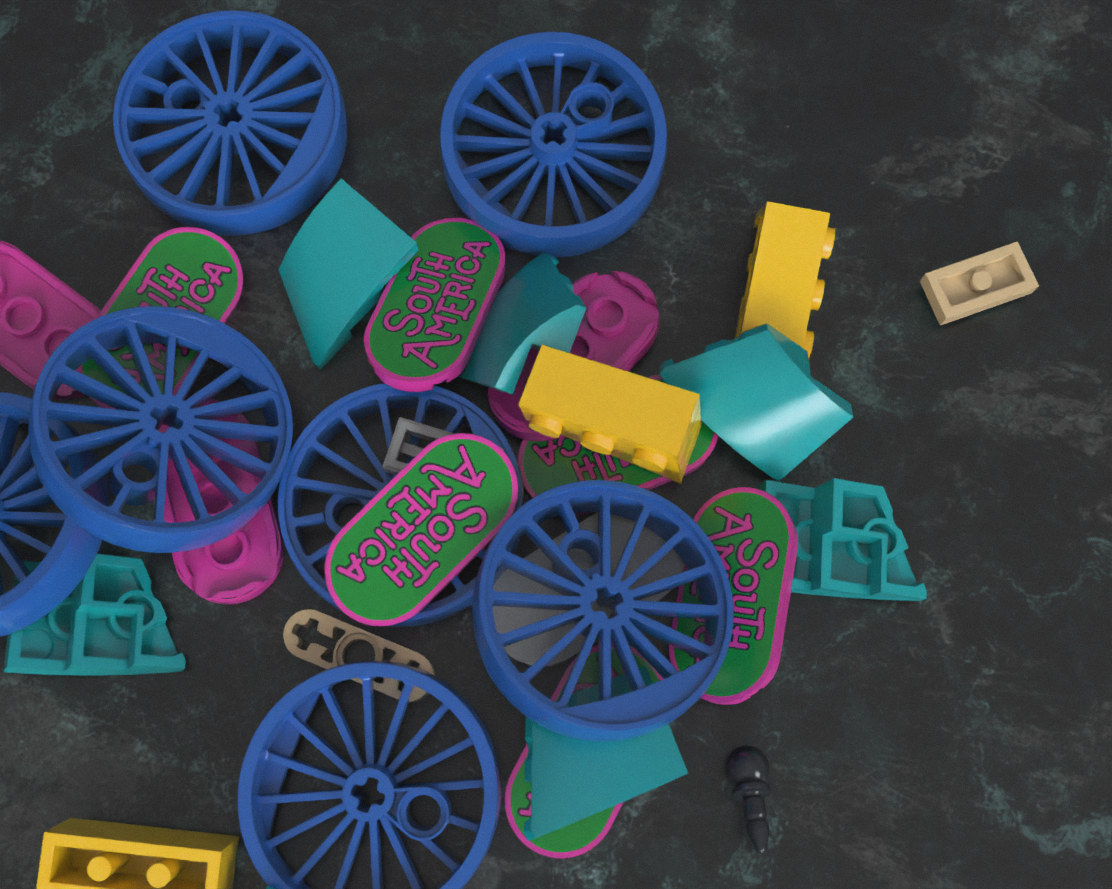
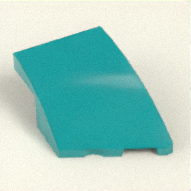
(340, 268)
(527, 312)
(761, 398)
(847, 541)
(100, 628)
(585, 777)

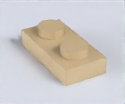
(979, 283)

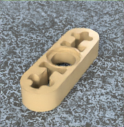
(328, 627)

